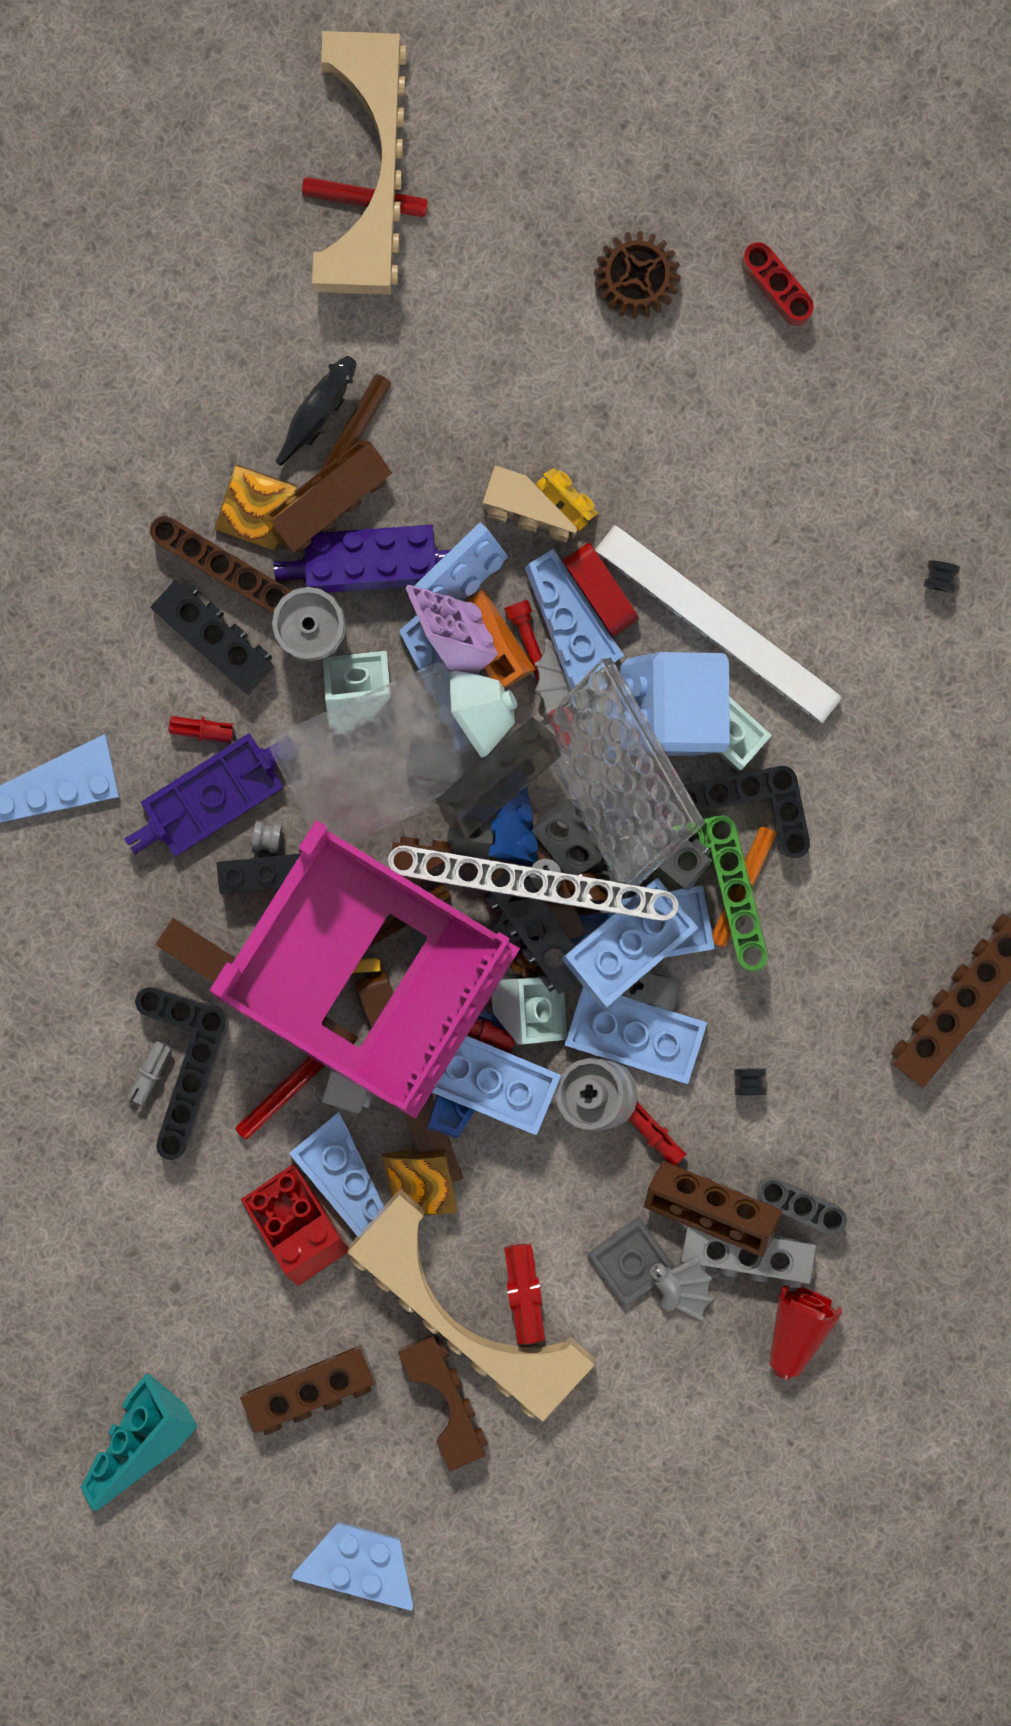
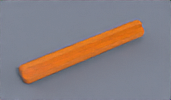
(738, 893)

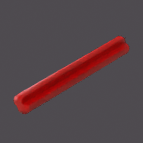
(359, 195)
(278, 1097)

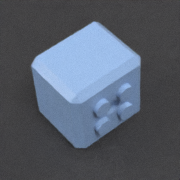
(683, 699)

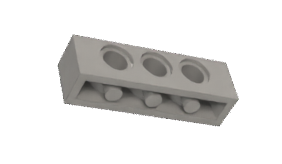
(796, 1271)

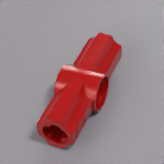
(524, 1293)

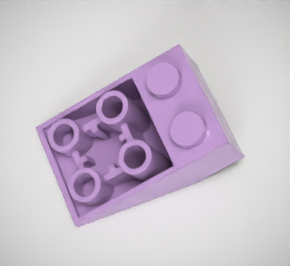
(454, 630)

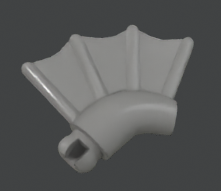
(552, 680)
(683, 1287)

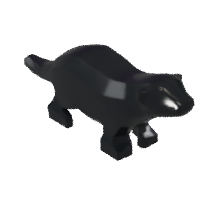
(318, 407)

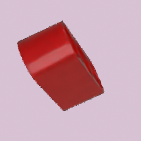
(775, 268)
(601, 589)

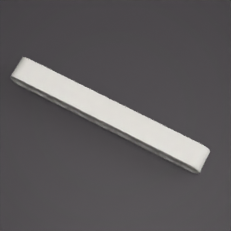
(718, 623)
(516, 885)

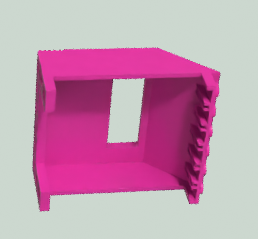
(315, 941)

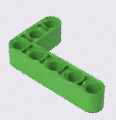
(727, 881)

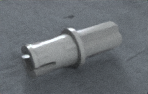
(150, 1073)

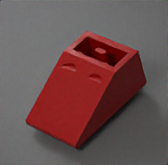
(295, 1225)

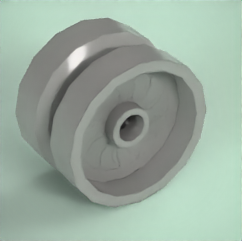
(313, 643)
(578, 1091)

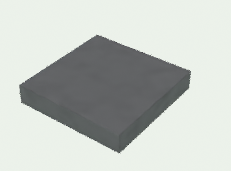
(627, 1260)

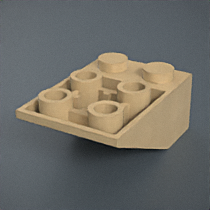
(519, 499)

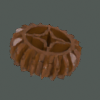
(622, 251)

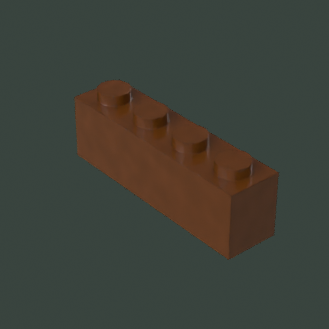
(327, 496)

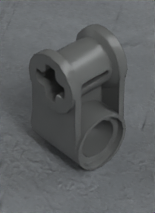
(656, 991)

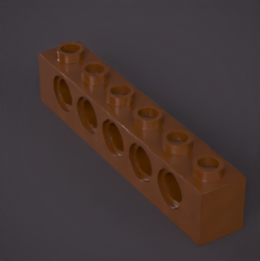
(963, 1018)

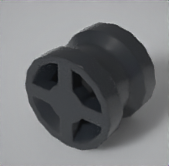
(941, 576)
(750, 1081)

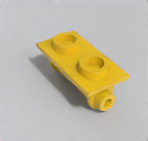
(559, 489)

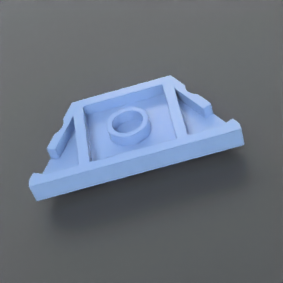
(359, 1565)

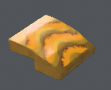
(247, 501)
(423, 1178)

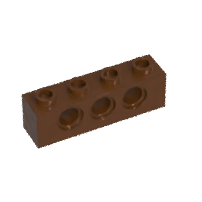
(712, 1208)
(351, 1362)

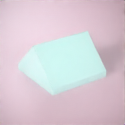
(745, 737)

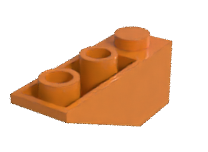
(511, 662)

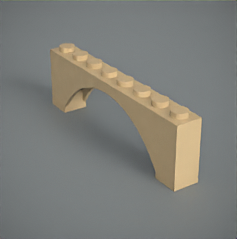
(363, 256)
(532, 1374)

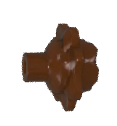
(522, 967)

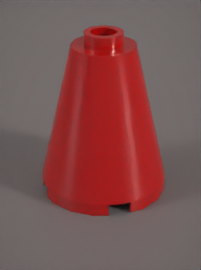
(800, 1329)

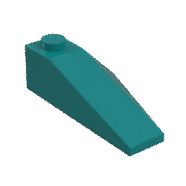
(147, 1435)

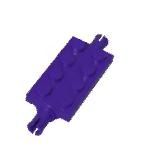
(365, 559)
(208, 797)

